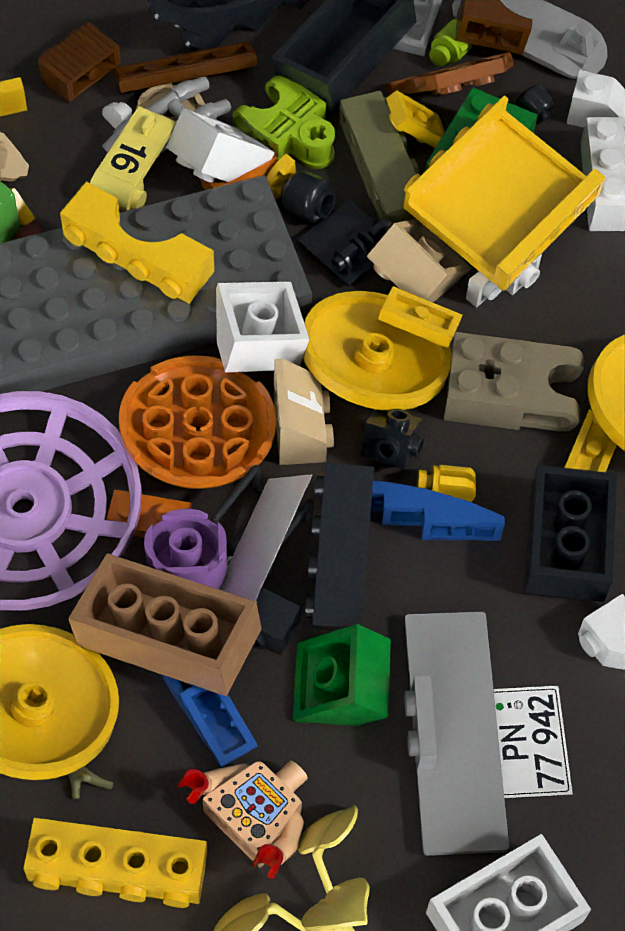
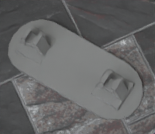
(558, 38)

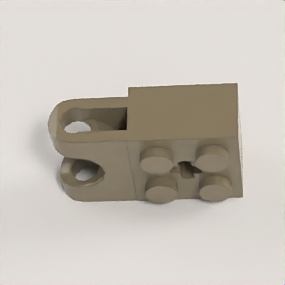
(509, 381)

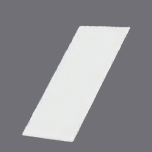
(264, 535)

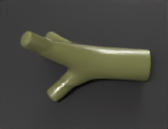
(85, 775)

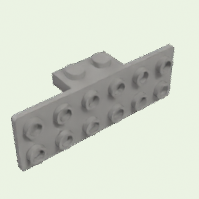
(455, 734)

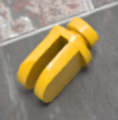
(449, 480)

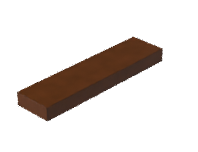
(185, 66)

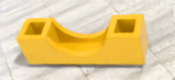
(173, 265)

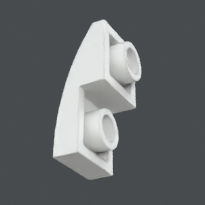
(482, 288)

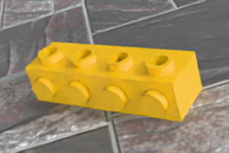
(116, 862)

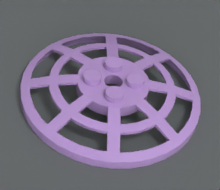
(52, 494)

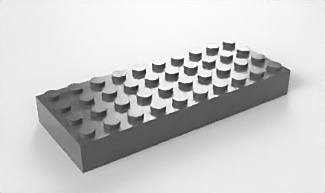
(82, 317)

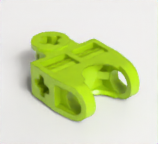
(291, 124)

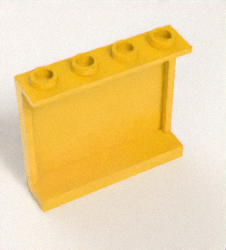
(500, 195)

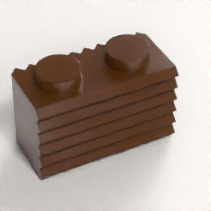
(79, 61)

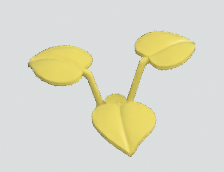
(343, 904)

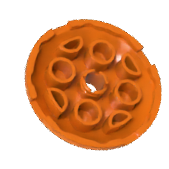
(191, 392)

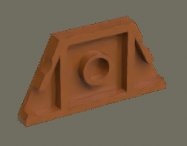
(449, 79)

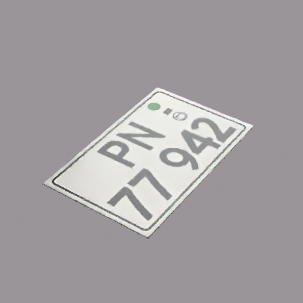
(532, 742)

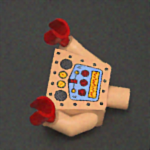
(253, 808)

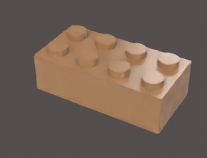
(166, 624)

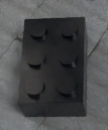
(571, 533)

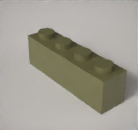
(378, 153)

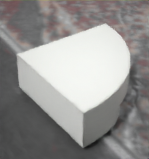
(116, 113)

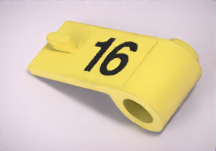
(132, 157)

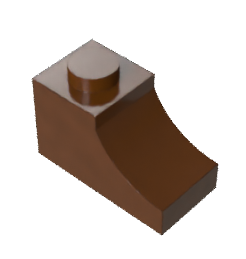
(492, 26)

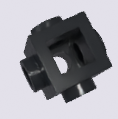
(392, 437)

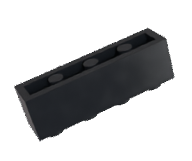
(342, 546)

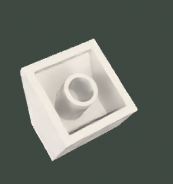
(215, 147)
(258, 325)

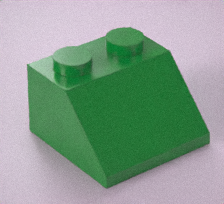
(342, 677)

